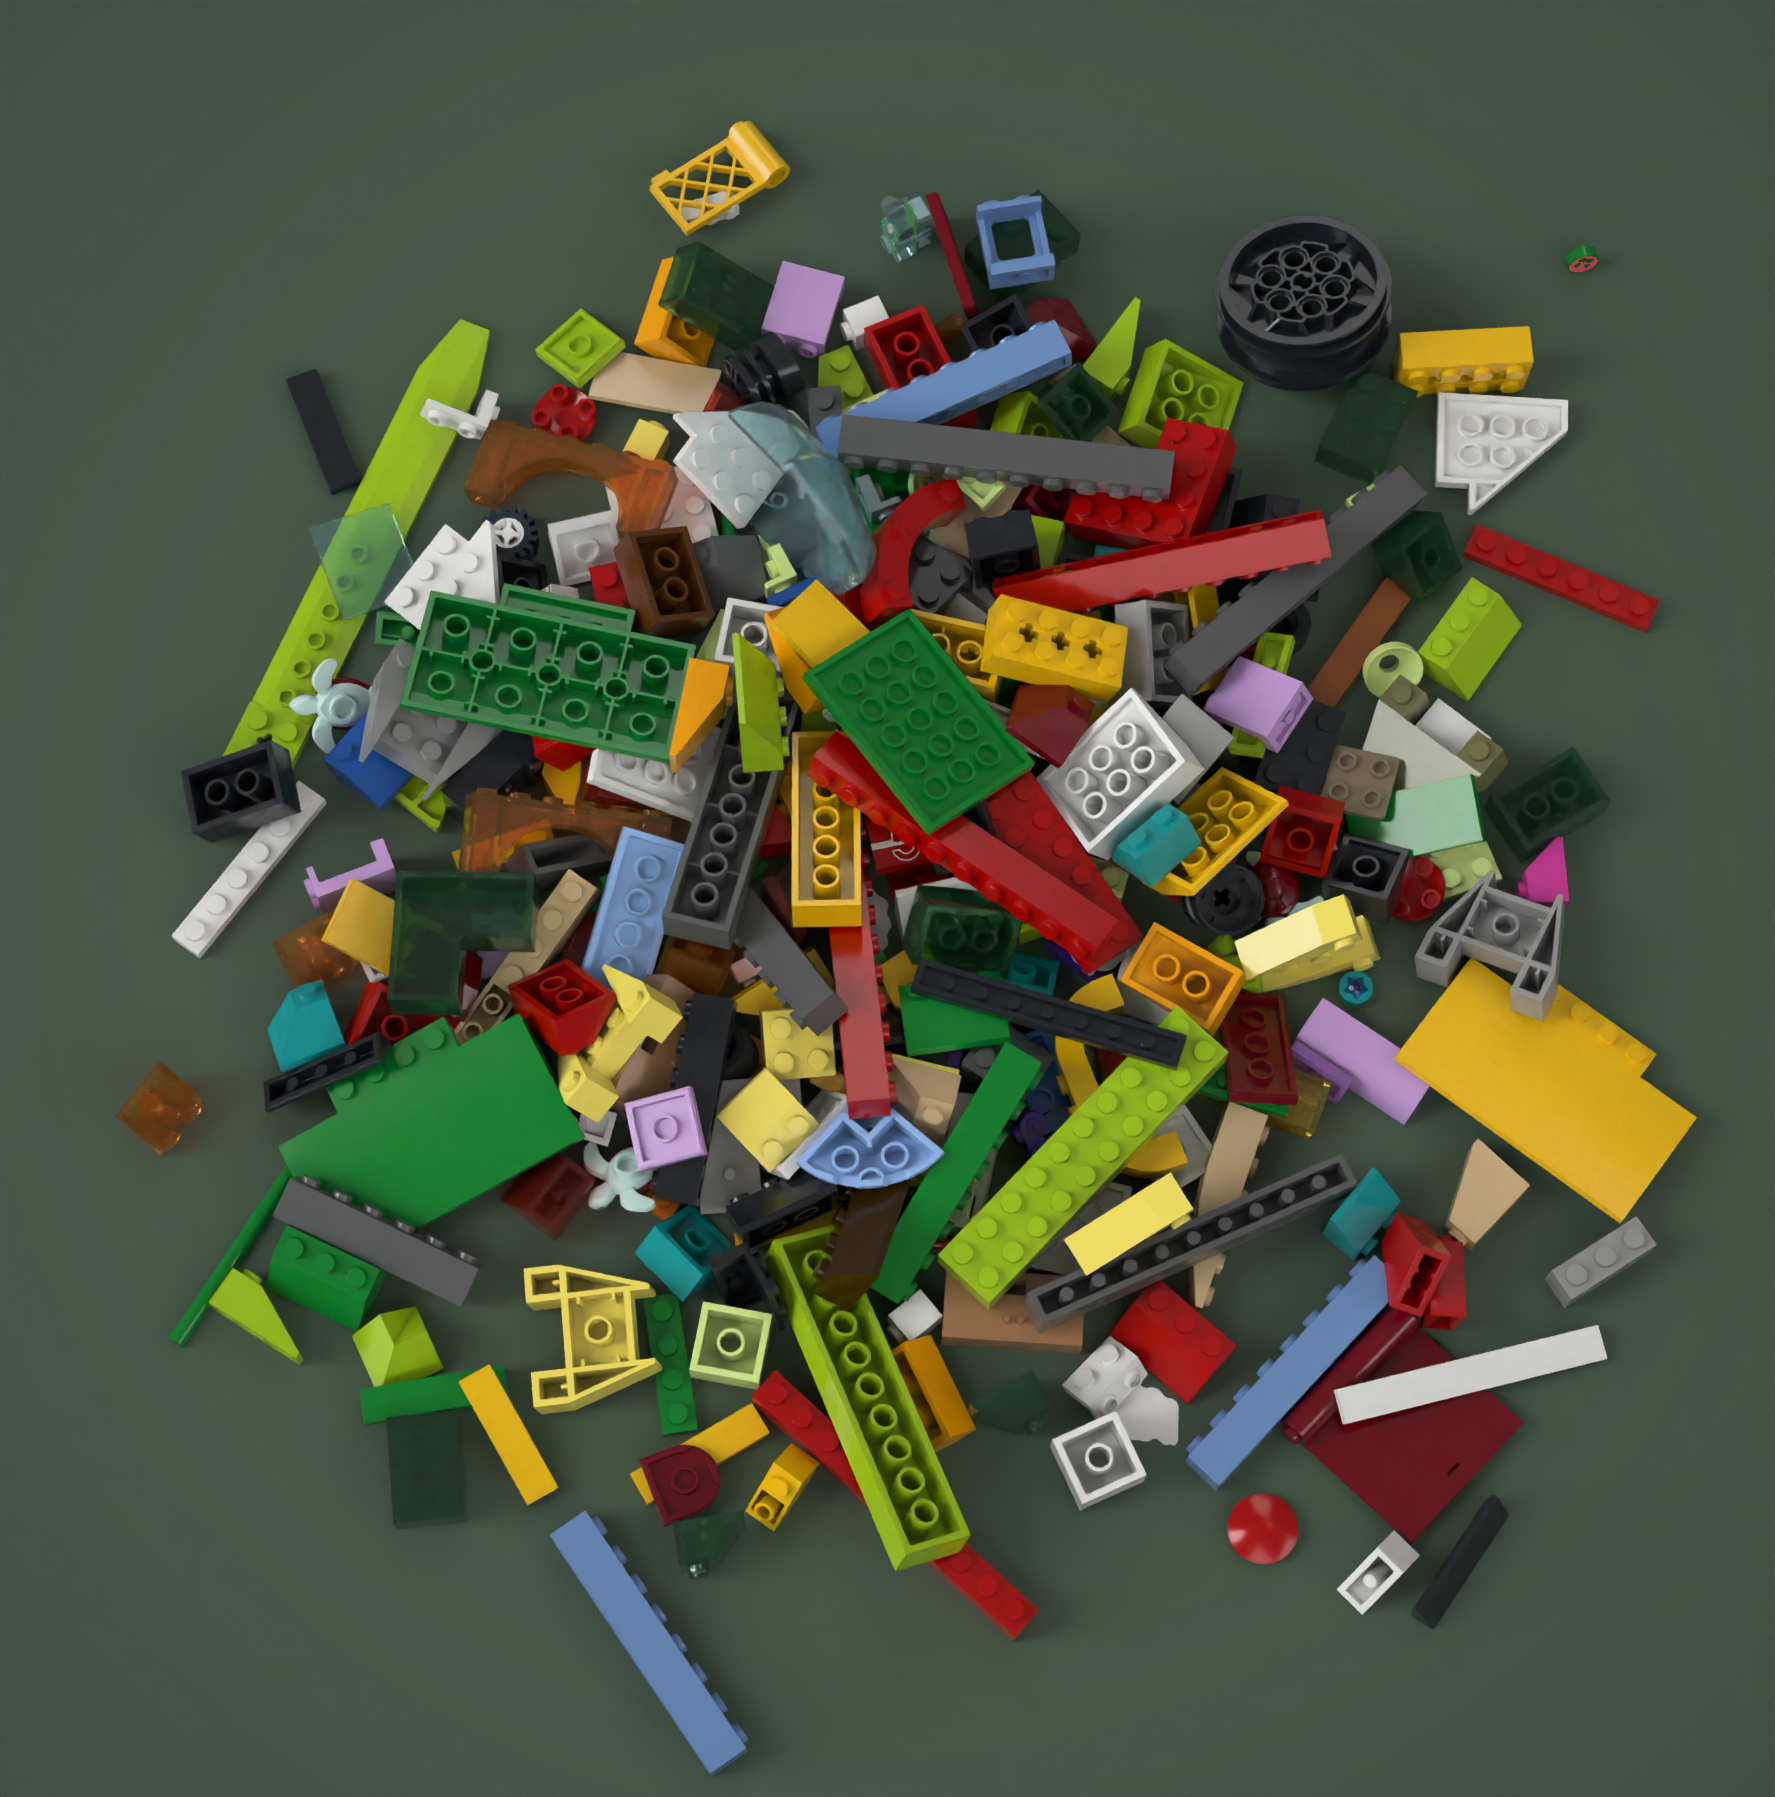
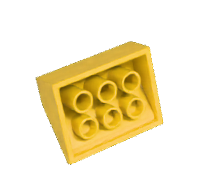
(1227, 818)

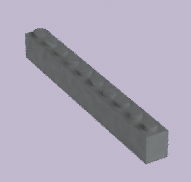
(1005, 457)
(1282, 592)
(1191, 1243)

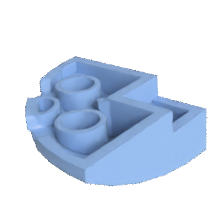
(869, 1152)

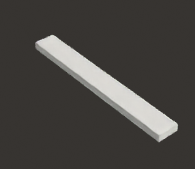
(1470, 1374)

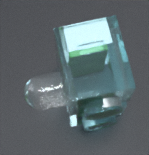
(905, 226)

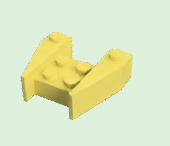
(1309, 946)
(637, 1012)
(1130, 1223)
(597, 1335)

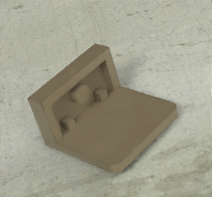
(1361, 781)

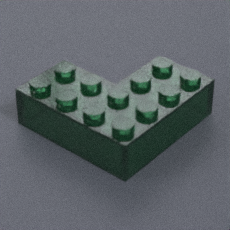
(442, 919)

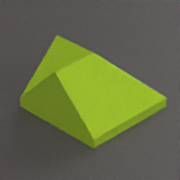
(397, 1348)

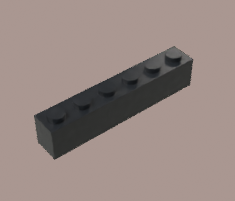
(703, 1068)

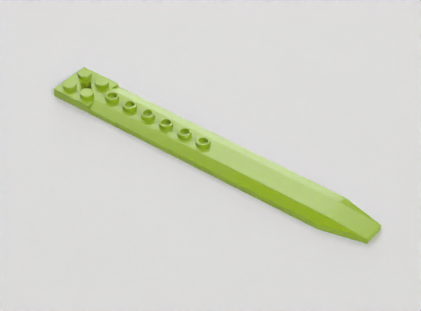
(397, 475)

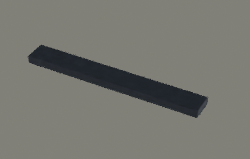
(1049, 1014)

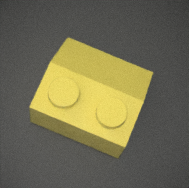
(767, 1120)

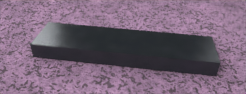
(323, 431)

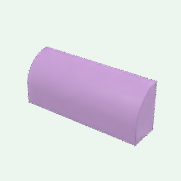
(1365, 1058)

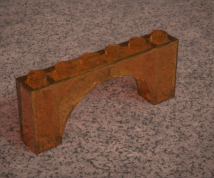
(517, 454)
(497, 822)

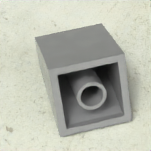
(1201, 735)

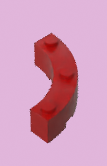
(887, 587)

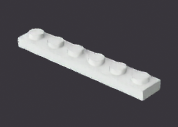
(245, 875)

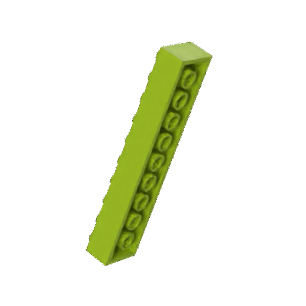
(1077, 1164)
(869, 1410)

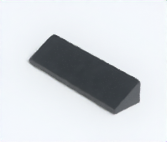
(326, 1071)
(1460, 1562)

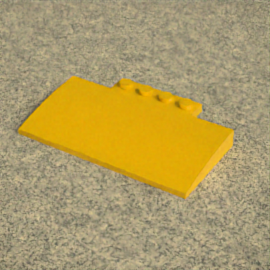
(1550, 1088)

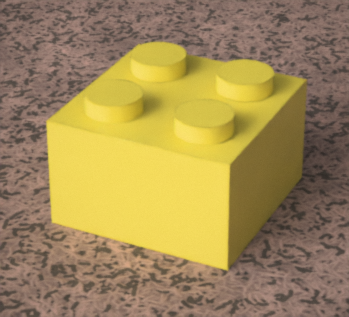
(792, 1051)

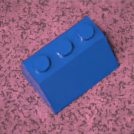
(375, 778)

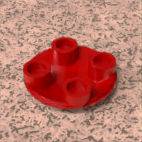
(565, 412)
(1421, 890)
(1262, 1528)

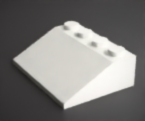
(1119, 774)

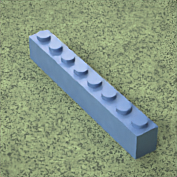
(964, 384)
(1291, 1375)
(649, 1643)

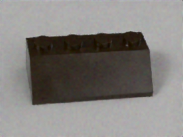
(858, 1242)

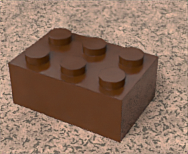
(663, 582)

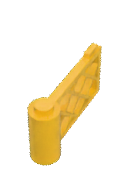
(748, 150)

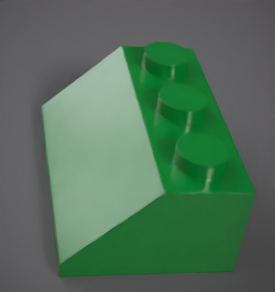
(942, 1027)
(324, 1278)

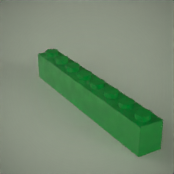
(951, 1175)

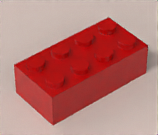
(906, 349)

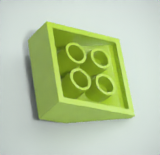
(1180, 388)
(759, 709)

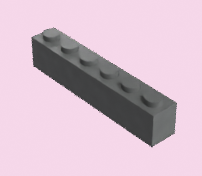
(786, 967)
(379, 1240)

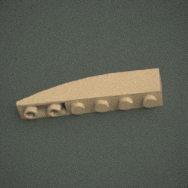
(555, 925)
(1225, 1175)

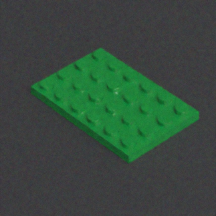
(918, 721)

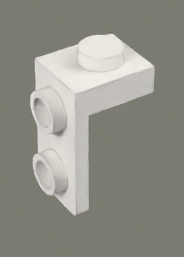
(464, 423)

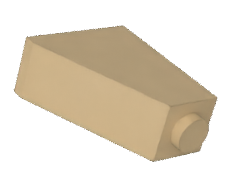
(1482, 1195)

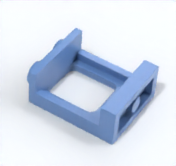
(1020, 270)

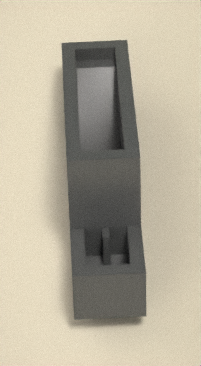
(554, 857)

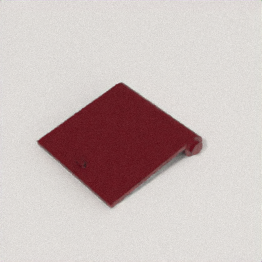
(1401, 1457)

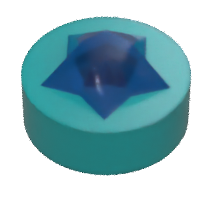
(1355, 988)

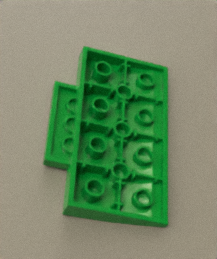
(549, 671)
(439, 1122)

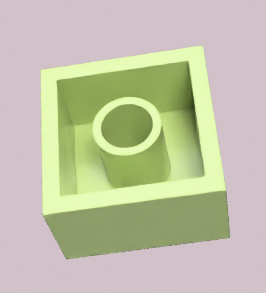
(731, 1345)

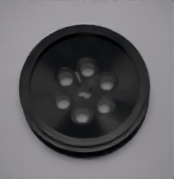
(1303, 303)

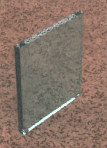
(362, 558)

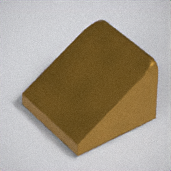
(831, 1083)

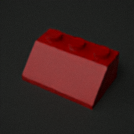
(563, 1006)
(1172, 1340)

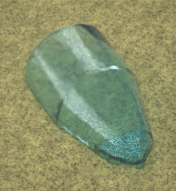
(813, 505)

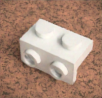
(1106, 1378)

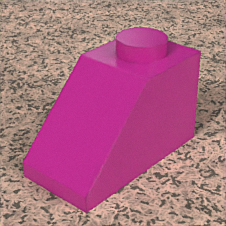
(1546, 876)

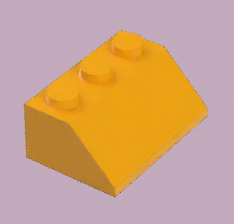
(668, 336)
(933, 1392)

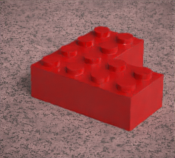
(1198, 475)

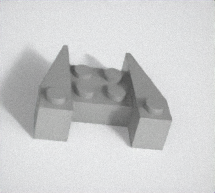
(418, 742)
(1502, 933)

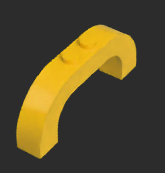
(1077, 1080)

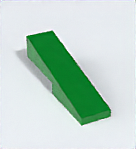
(419, 1396)

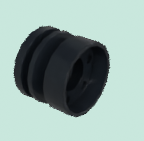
(766, 372)
(1239, 903)

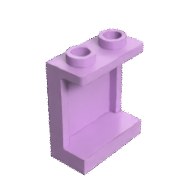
(803, 308)
(1259, 702)
(376, 875)

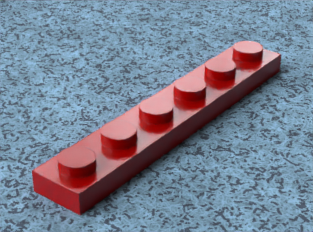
(1561, 578)

